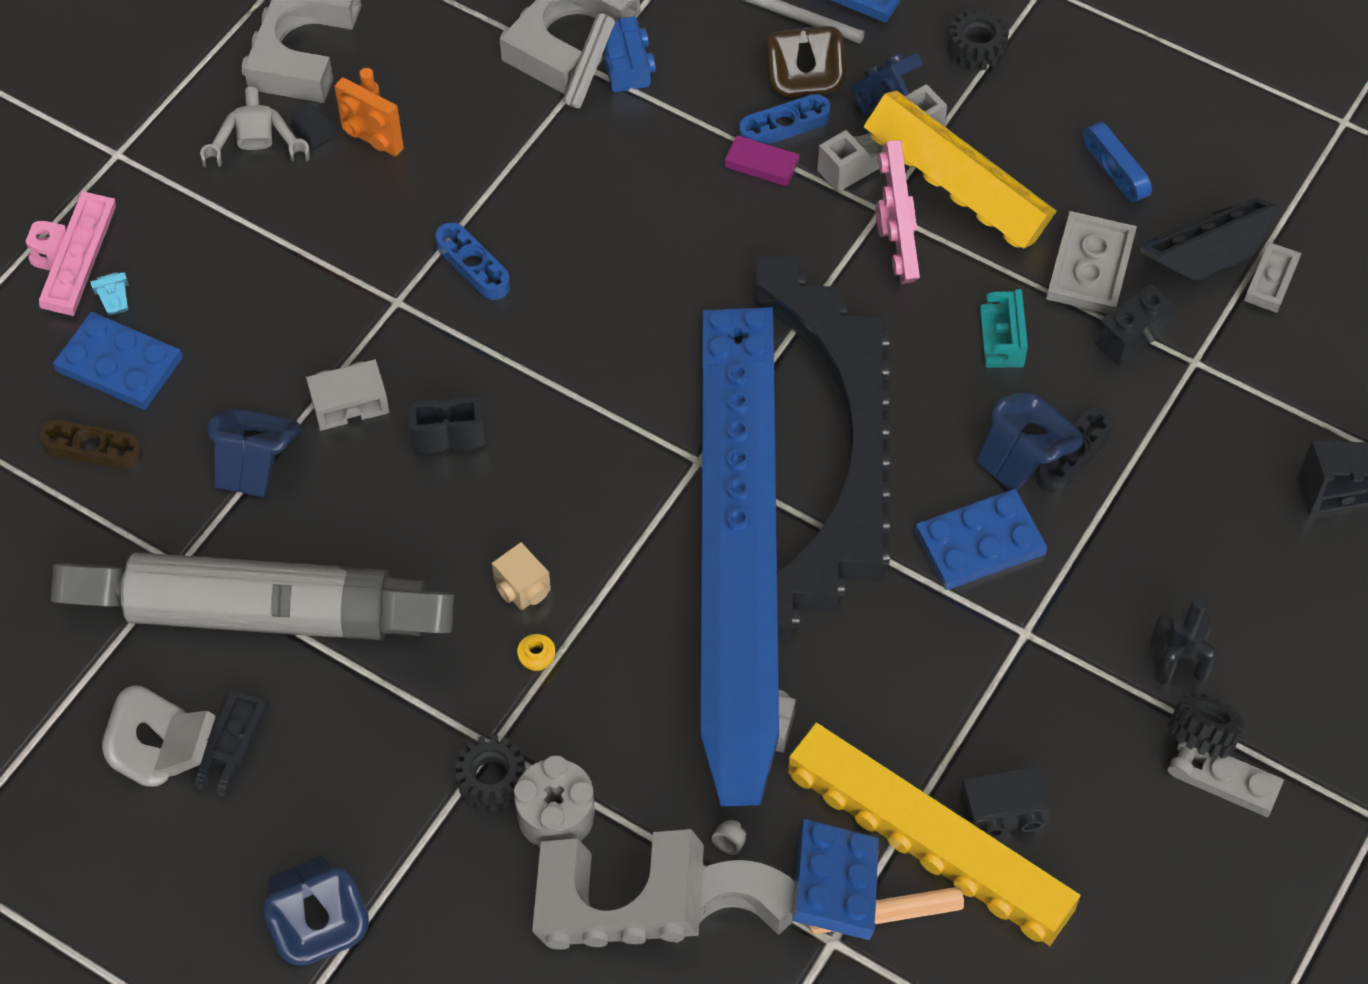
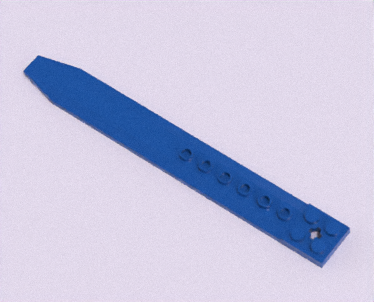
(739, 554)

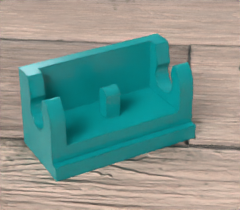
(1004, 330)

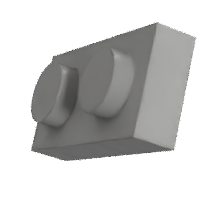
(1272, 277)

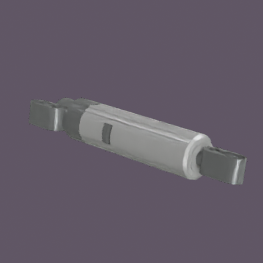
(257, 596)

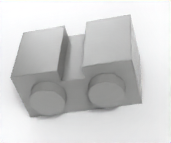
(347, 394)

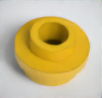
(536, 661)

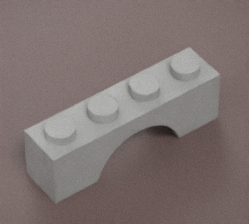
(851, 158)

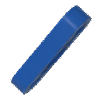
(795, 110)
(1117, 162)
(473, 274)

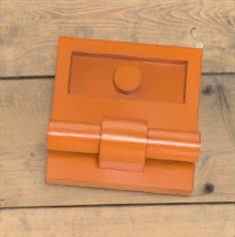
(369, 115)

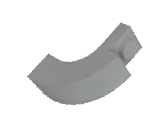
(748, 887)

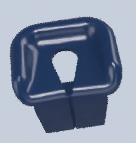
(1013, 454)
(246, 462)
(286, 915)

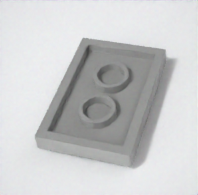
(1091, 262)

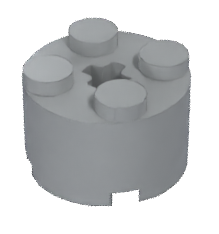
(540, 792)

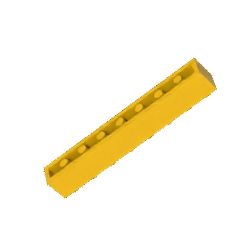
(933, 835)

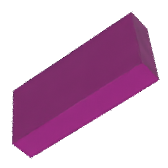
(762, 160)

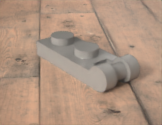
(1228, 779)

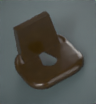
(829, 56)

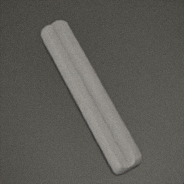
(588, 60)

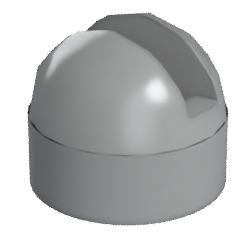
(729, 837)

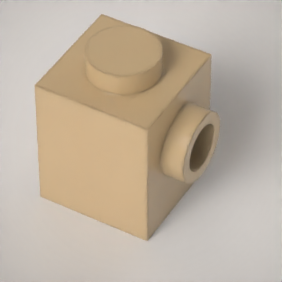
(521, 577)

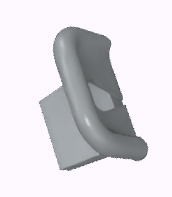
(182, 732)

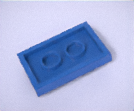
(118, 360)
(980, 539)
(836, 879)

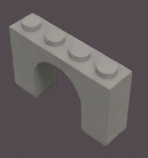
(540, 54)
(290, 72)
(663, 910)

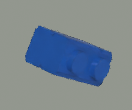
(626, 56)

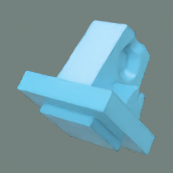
(112, 292)

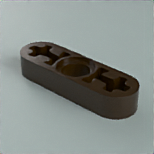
(80, 433)

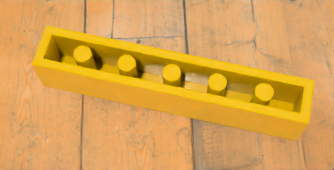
(960, 170)

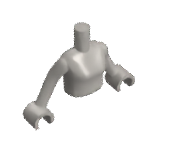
(253, 129)

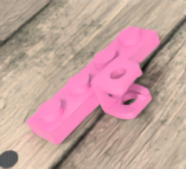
(896, 213)
(70, 251)

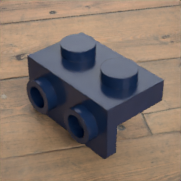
(884, 80)

